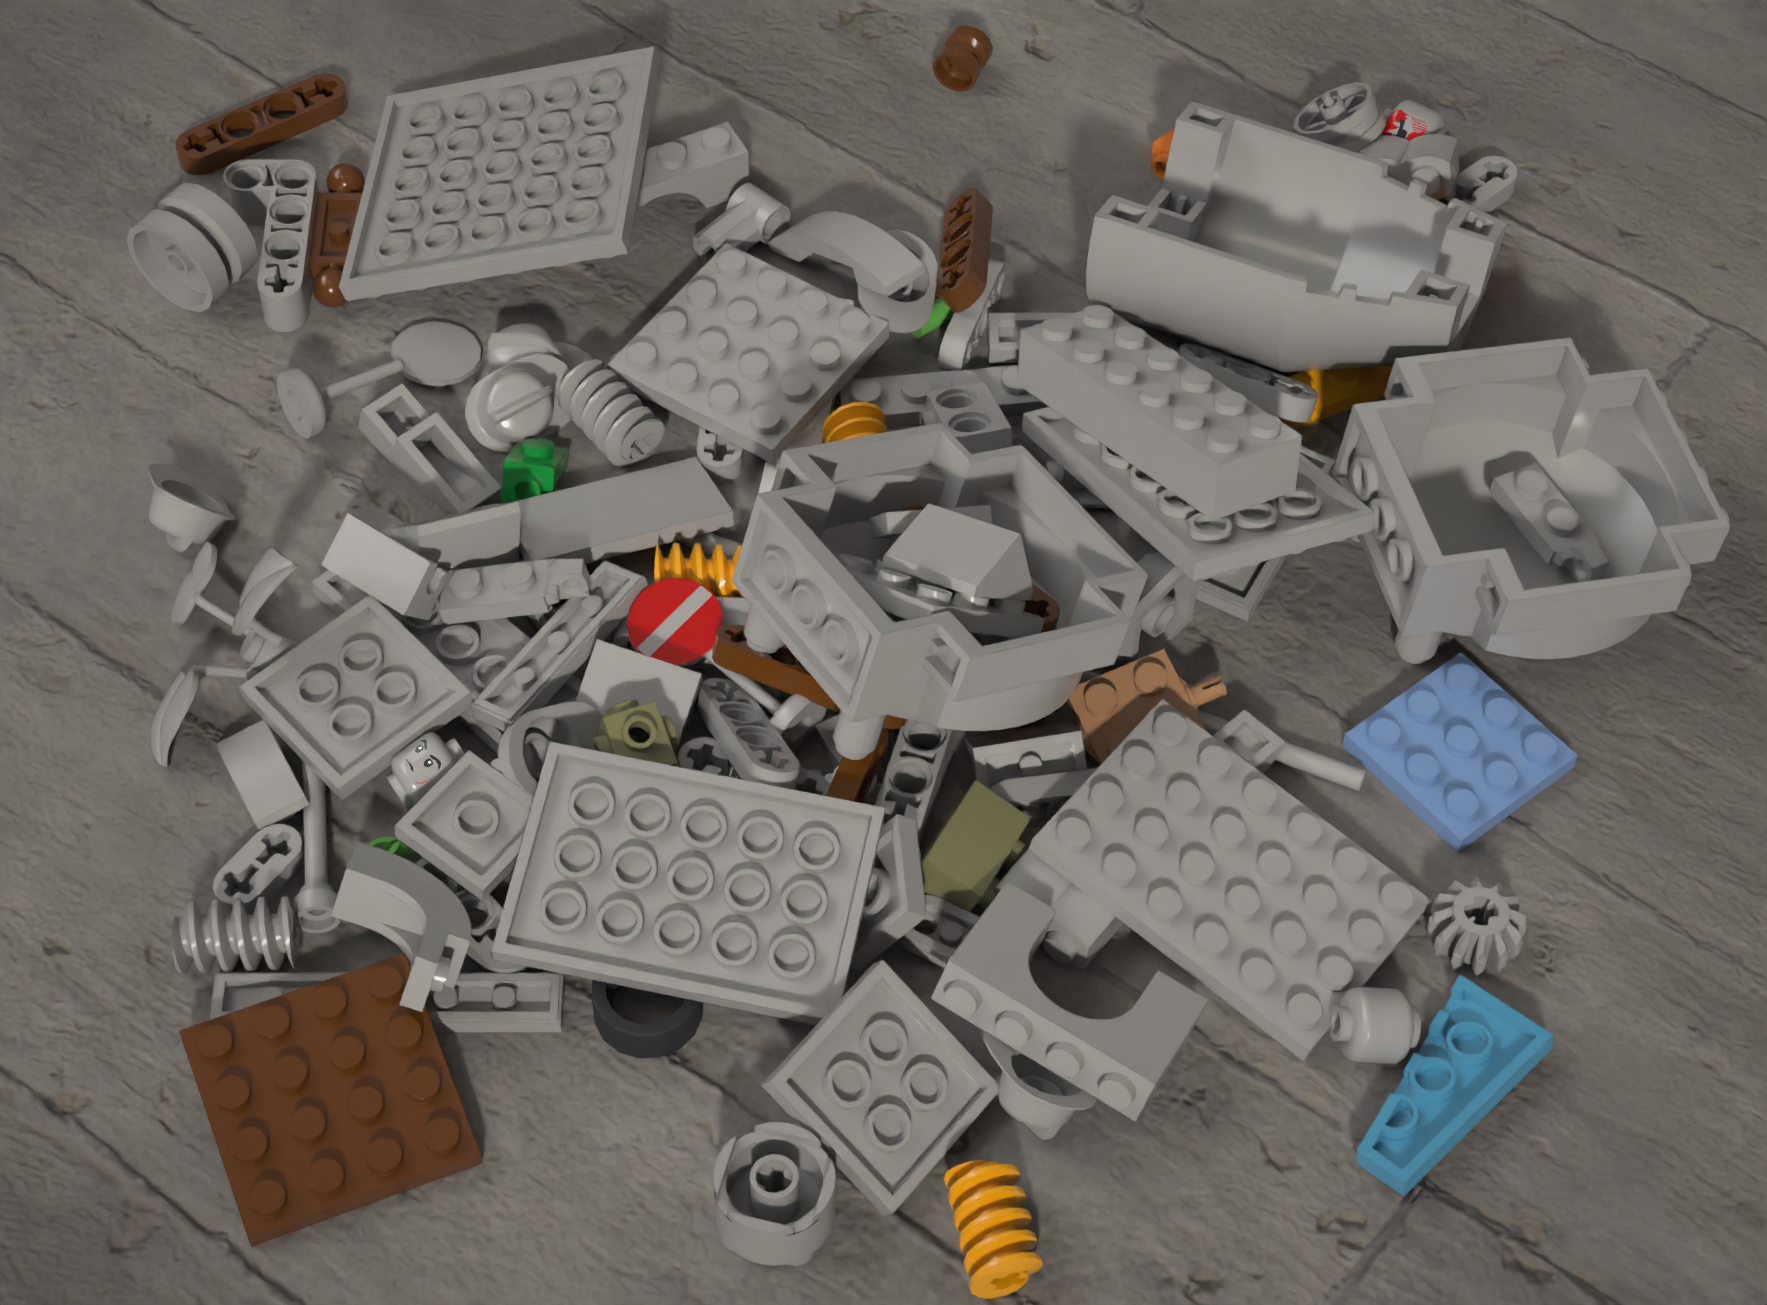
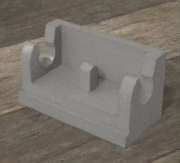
(385, 568)

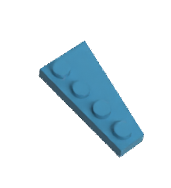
(1458, 1076)

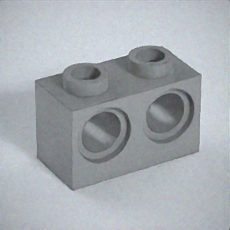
(970, 416)

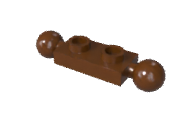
(333, 231)

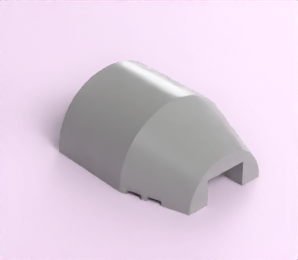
(1291, 252)

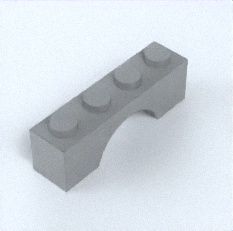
(701, 164)

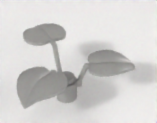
(259, 648)

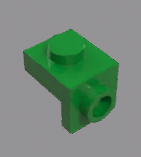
(532, 469)

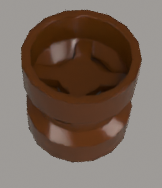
(962, 58)

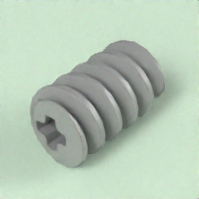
(610, 414)
(235, 936)

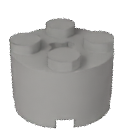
(774, 1194)

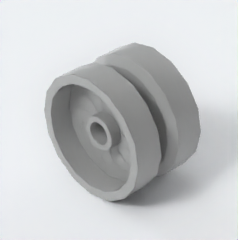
(192, 247)

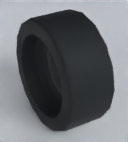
(643, 1039)

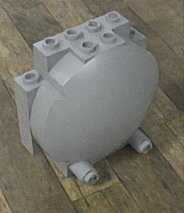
(1453, 553)
(931, 663)

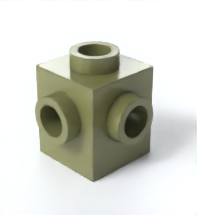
(637, 733)

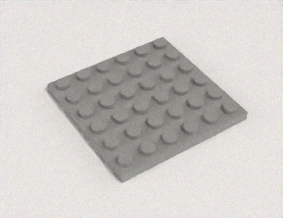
(503, 175)

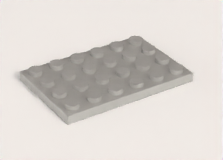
(1199, 547)
(1230, 877)
(690, 884)

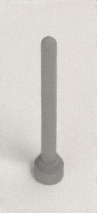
(316, 897)

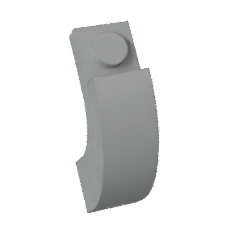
(411, 911)

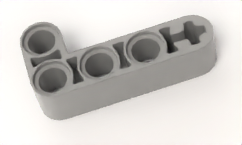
(285, 201)
(918, 772)

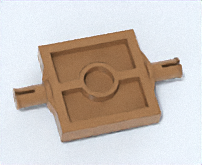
(1120, 699)

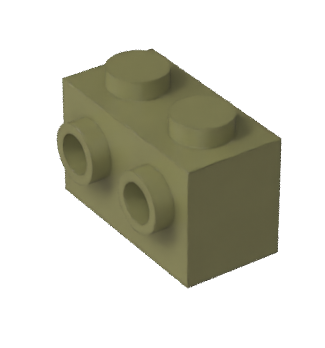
(972, 847)

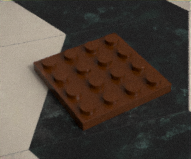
(328, 1100)

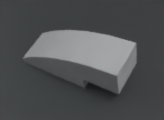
(427, 451)

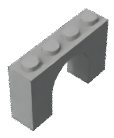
(1108, 1058)

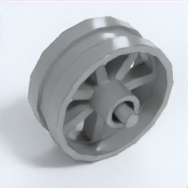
(1343, 117)

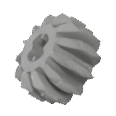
(1477, 926)

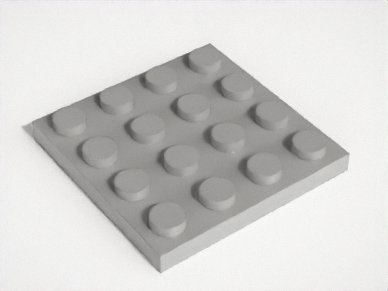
(749, 352)

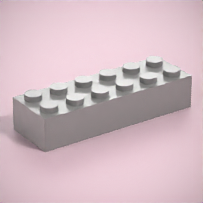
(1159, 411)

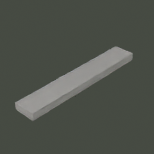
(474, 1005)

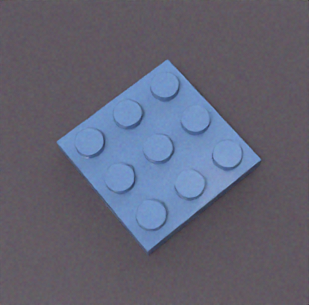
(1459, 751)

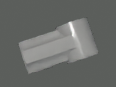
(747, 219)

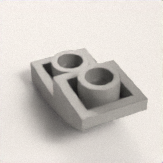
(262, 775)

